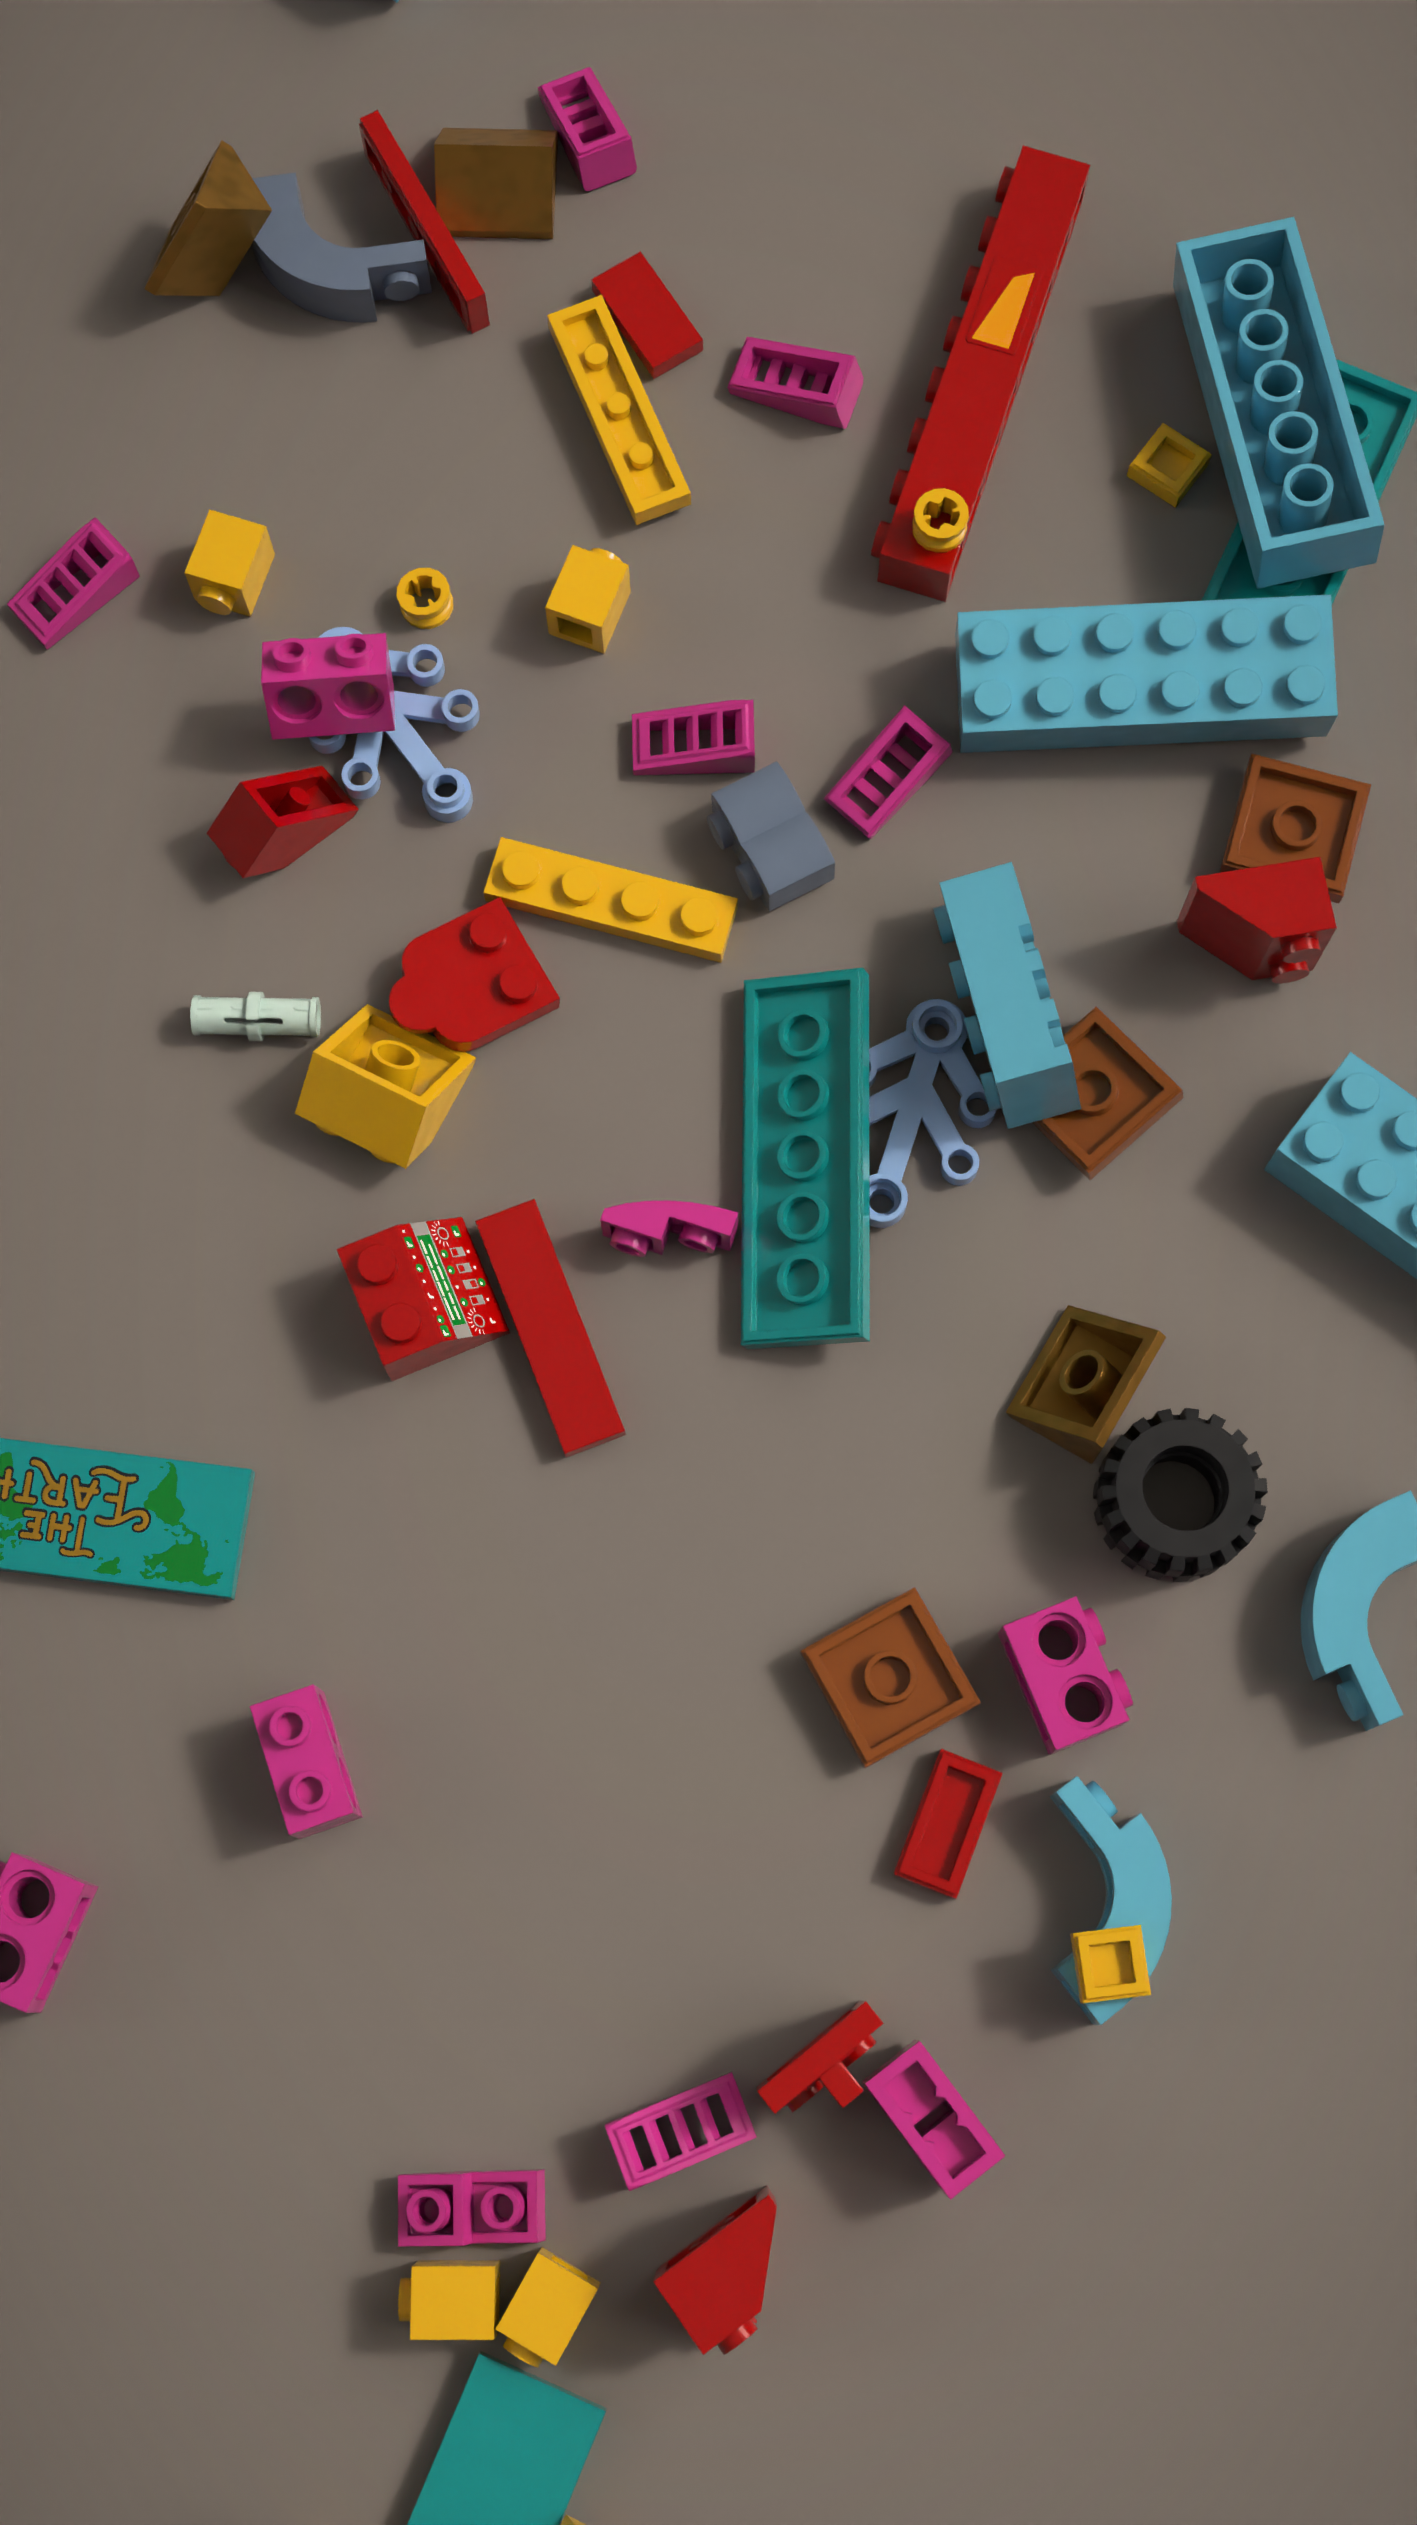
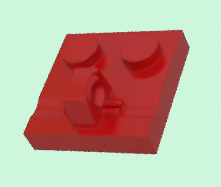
(824, 2061)

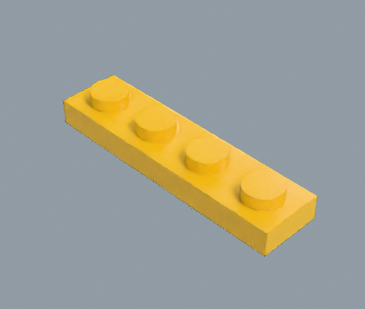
(619, 410)
(611, 899)

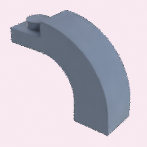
(329, 277)

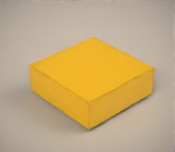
(1169, 465)
(1110, 1964)

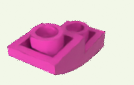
(648, 1224)
(471, 2207)

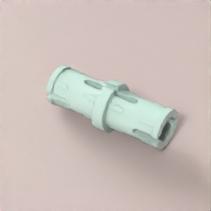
(255, 1016)

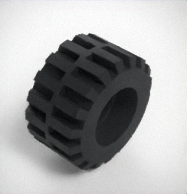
(1212, 1453)

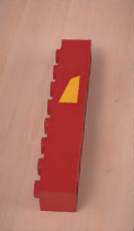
(985, 362)

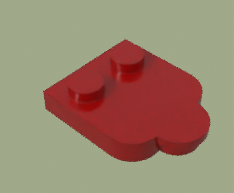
(471, 980)

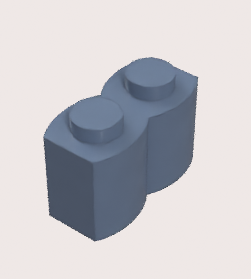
(771, 837)

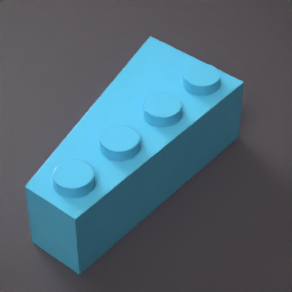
(1010, 996)

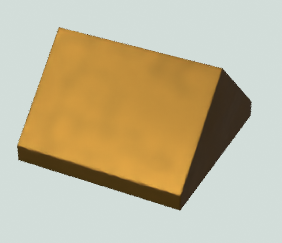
(496, 182)
(210, 230)
(1084, 1379)

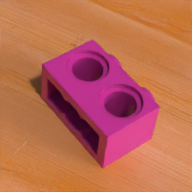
(328, 686)
(1048, 1680)
(306, 1762)
(40, 1940)
(933, 2118)

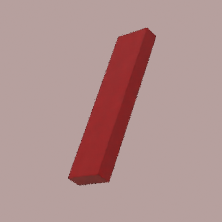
(424, 222)
(550, 1328)

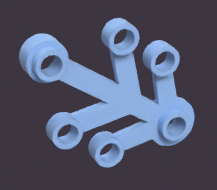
(407, 739)
(917, 1100)

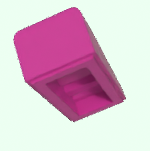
(589, 130)
(831, 394)
(86, 600)
(708, 716)
(903, 724)
(627, 2154)

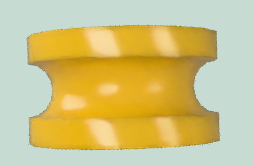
(932, 505)
(435, 613)

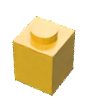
(229, 564)
(588, 598)
(451, 2299)
(546, 2309)

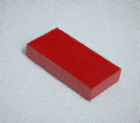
(647, 315)
(947, 1824)

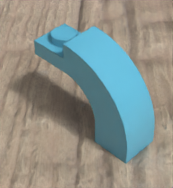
(1339, 1602)
(1133, 1875)

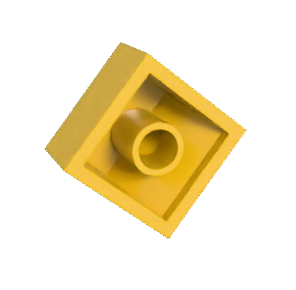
(382, 1086)

